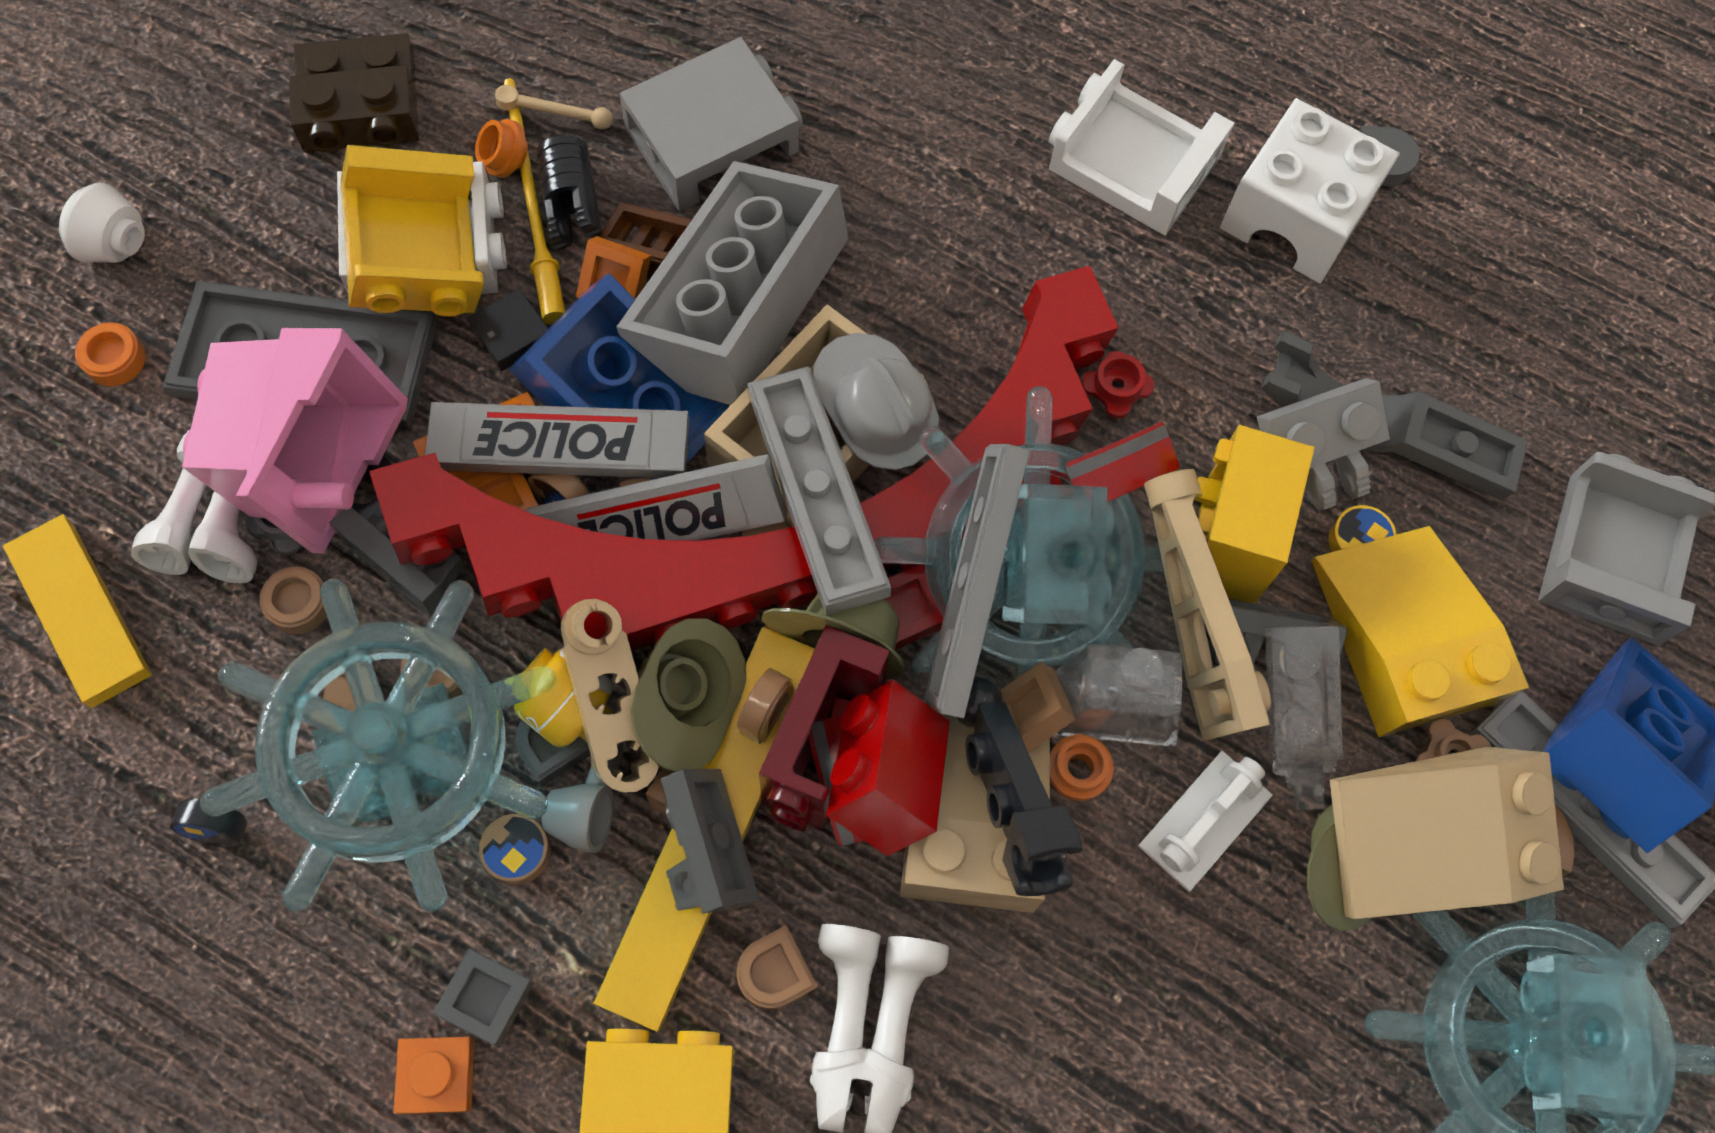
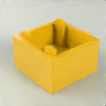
(1252, 508)

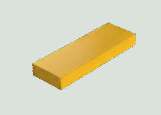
(77, 611)

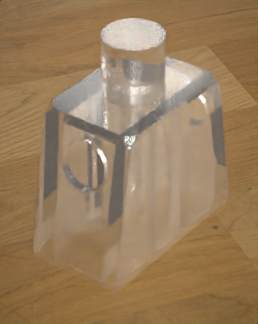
(1124, 694)

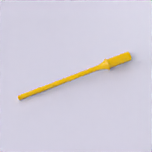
(543, 266)

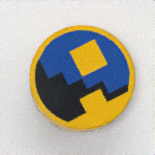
(1359, 526)

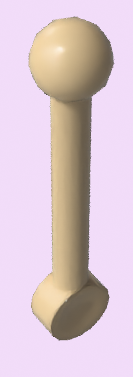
(508, 99)

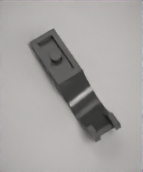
(1416, 423)

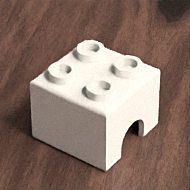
(1310, 186)

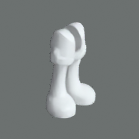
(215, 545)
(906, 966)

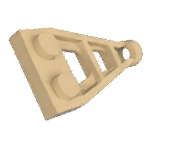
(1232, 694)

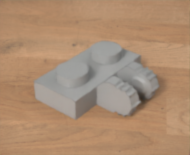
(1338, 428)

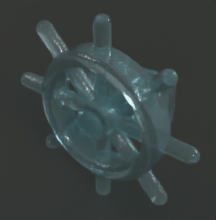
(1054, 555)
(383, 749)
(1578, 1034)

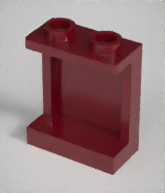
(838, 669)

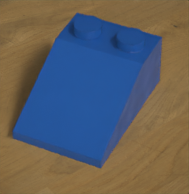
(591, 366)
(1638, 748)

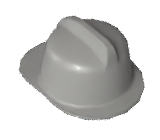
(875, 399)

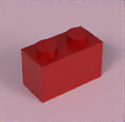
(889, 768)

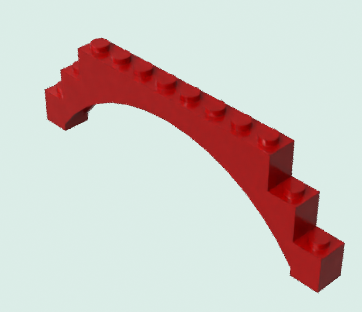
(726, 579)

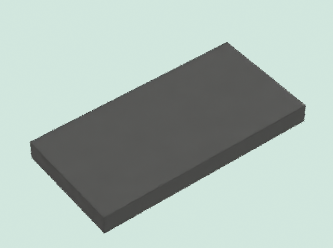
(231, 313)

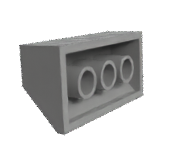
(737, 279)

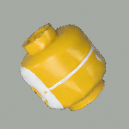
(556, 711)

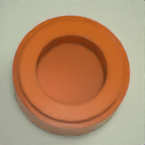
(110, 354)

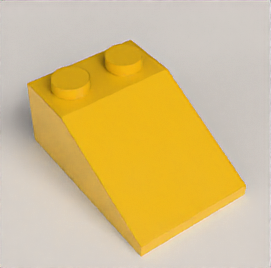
(1417, 631)

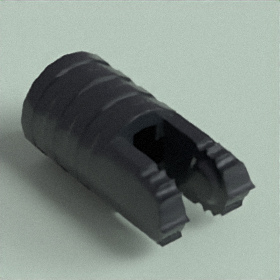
(567, 188)

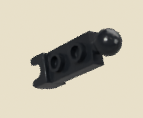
(1016, 797)

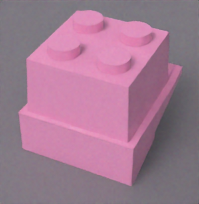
(291, 427)

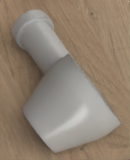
(583, 812)

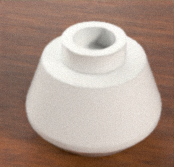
(100, 225)

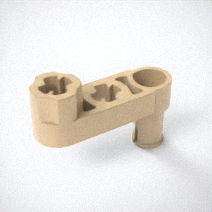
(585, 662)

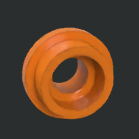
(501, 147)
(1091, 752)

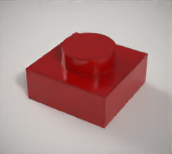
(914, 605)

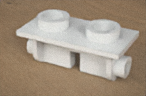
(1207, 819)

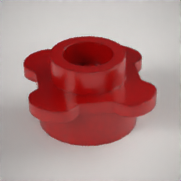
(1124, 369)

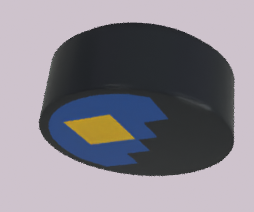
(216, 831)

